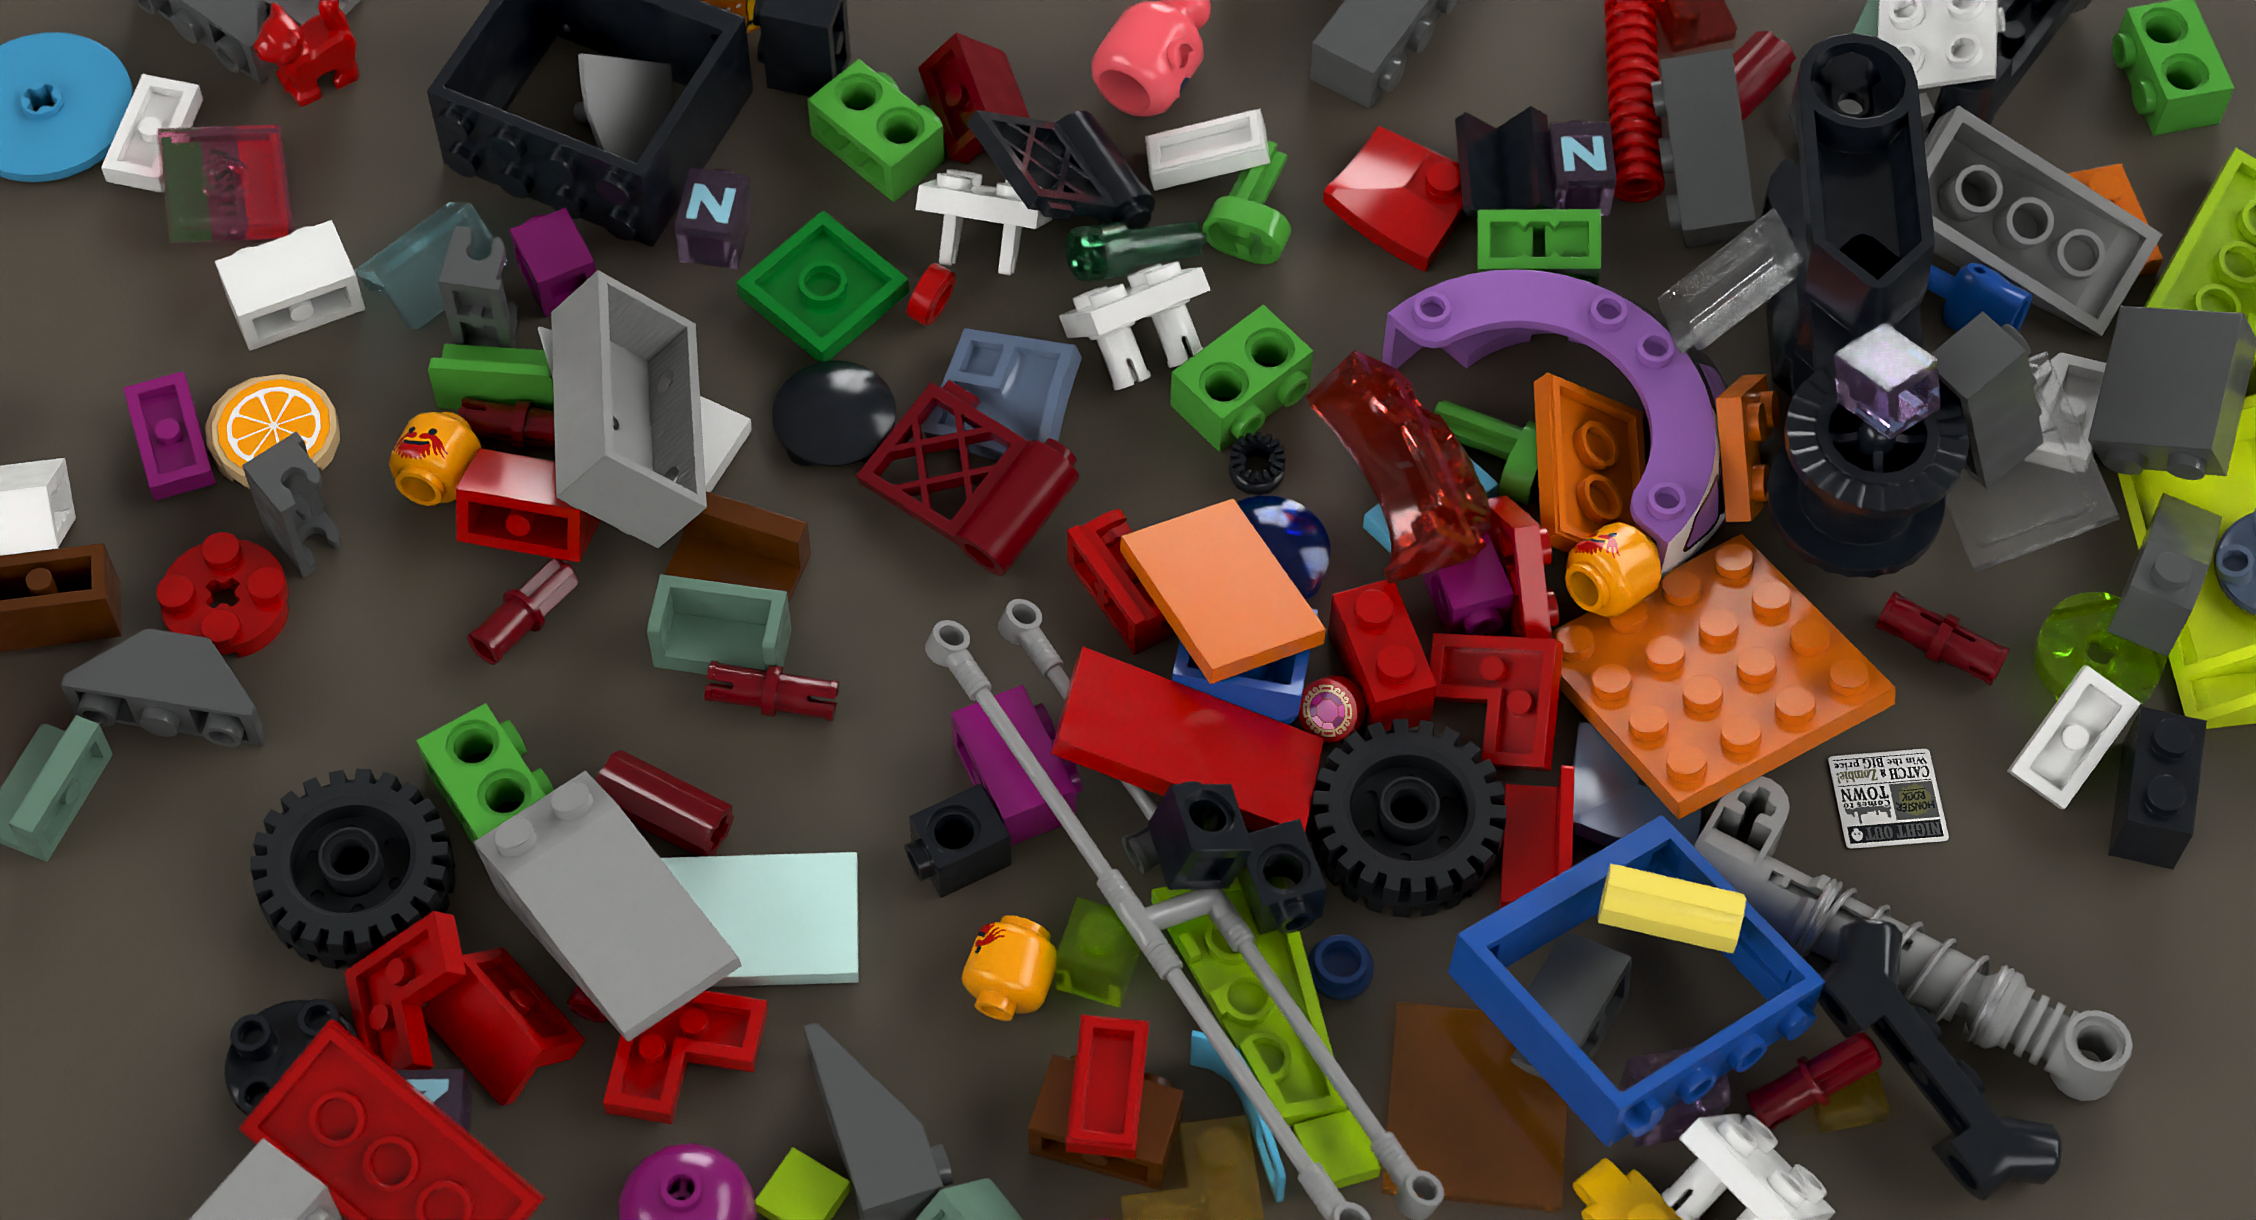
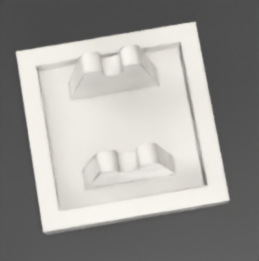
(961, 195)

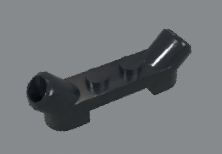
(2026, 34)
(1982, 1146)

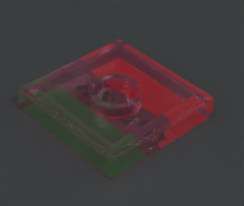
(224, 183)

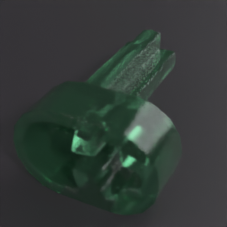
(1128, 248)

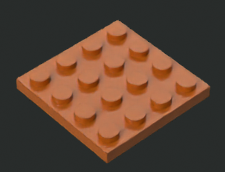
(1717, 677)

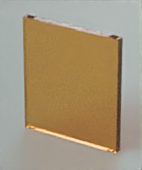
(1473, 1112)

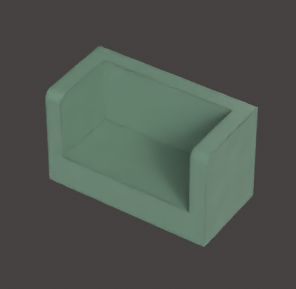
(717, 622)

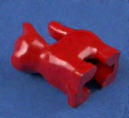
(309, 50)

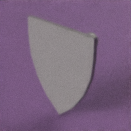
(623, 102)

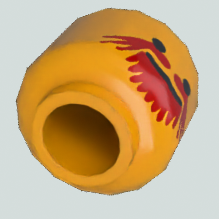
(433, 457)
(1613, 570)
(1010, 967)

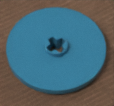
(89, 101)

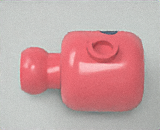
(1150, 55)

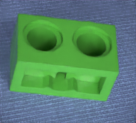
(2172, 66)
(877, 129)
(1541, 240)
(1233, 370)
(479, 788)

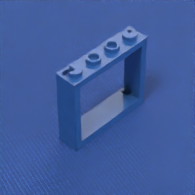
(1574, 897)

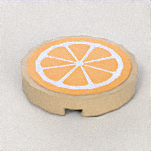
(268, 412)

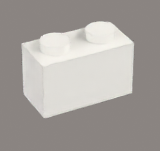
(290, 284)

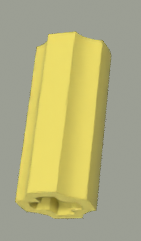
(1671, 908)

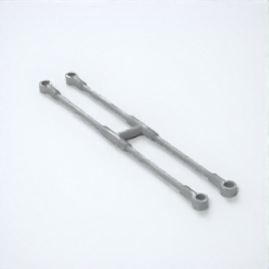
(1021, 627)

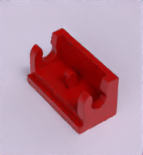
(1109, 579)

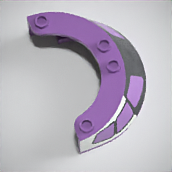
(1483, 312)

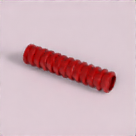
(1633, 123)

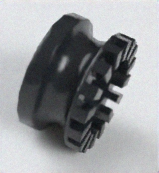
(1257, 446)

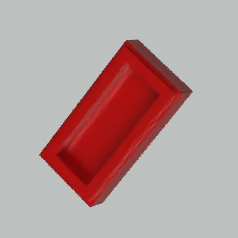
(1107, 1086)

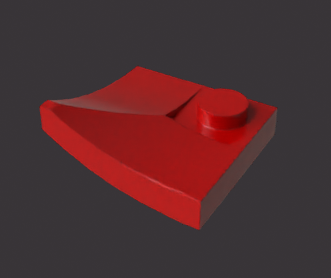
(1399, 197)

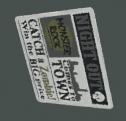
(1888, 798)

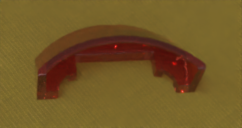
(1412, 463)

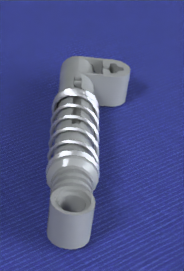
(1931, 973)

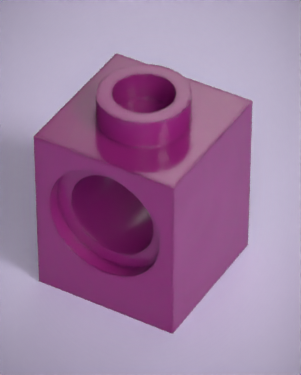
(551, 258)
(1472, 594)

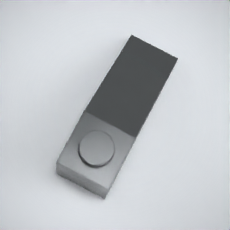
(2166, 575)
(877, 1137)

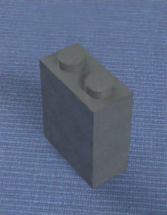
(2173, 391)

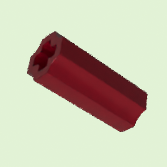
(1760, 68)
(666, 804)

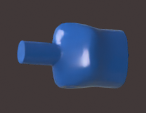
(1978, 290)

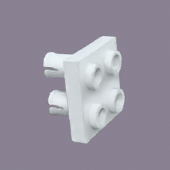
(1154, 293)
(1741, 1157)

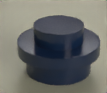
(1341, 967)

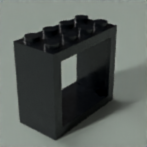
(535, 162)

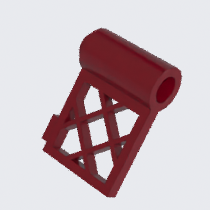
(1012, 495)

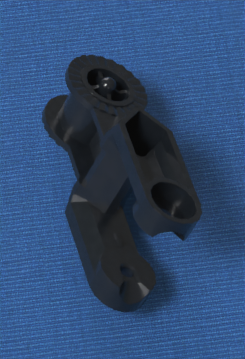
(1867, 247)

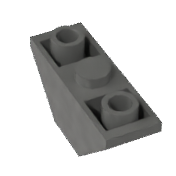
(220, 25)
(167, 688)

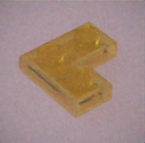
(1217, 1174)

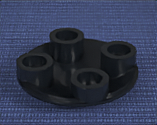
(833, 414)
(270, 1043)

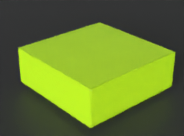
(1339, 1147)
(802, 1190)

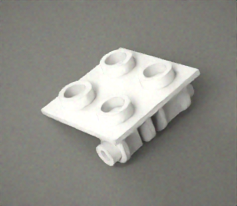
(1944, 38)

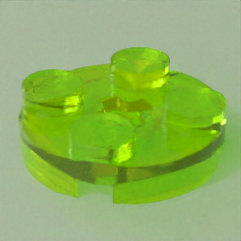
(2066, 639)

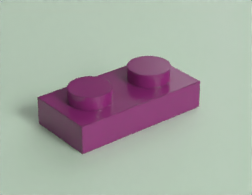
(169, 435)

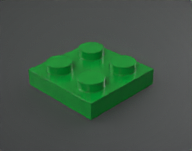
(823, 287)

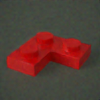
(1523, 554)
(1516, 682)
(395, 983)
(706, 1031)

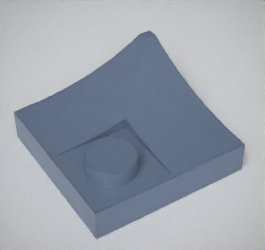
(1018, 384)
(1612, 797)

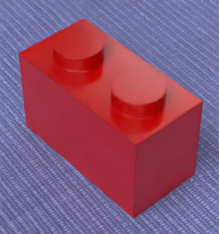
(514, 507)
(1382, 654)

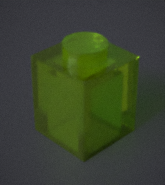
(1095, 954)

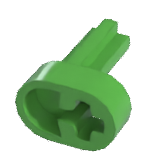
(1242, 223)
(1502, 440)

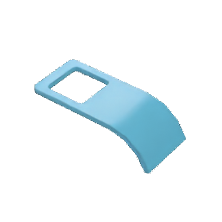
(1205, 1056)

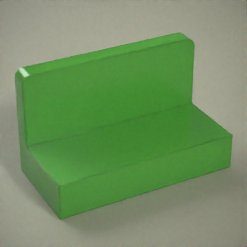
(491, 375)

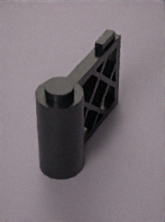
(1074, 166)

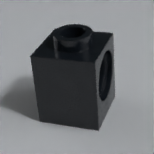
(962, 816)
(1199, 836)
(1283, 853)

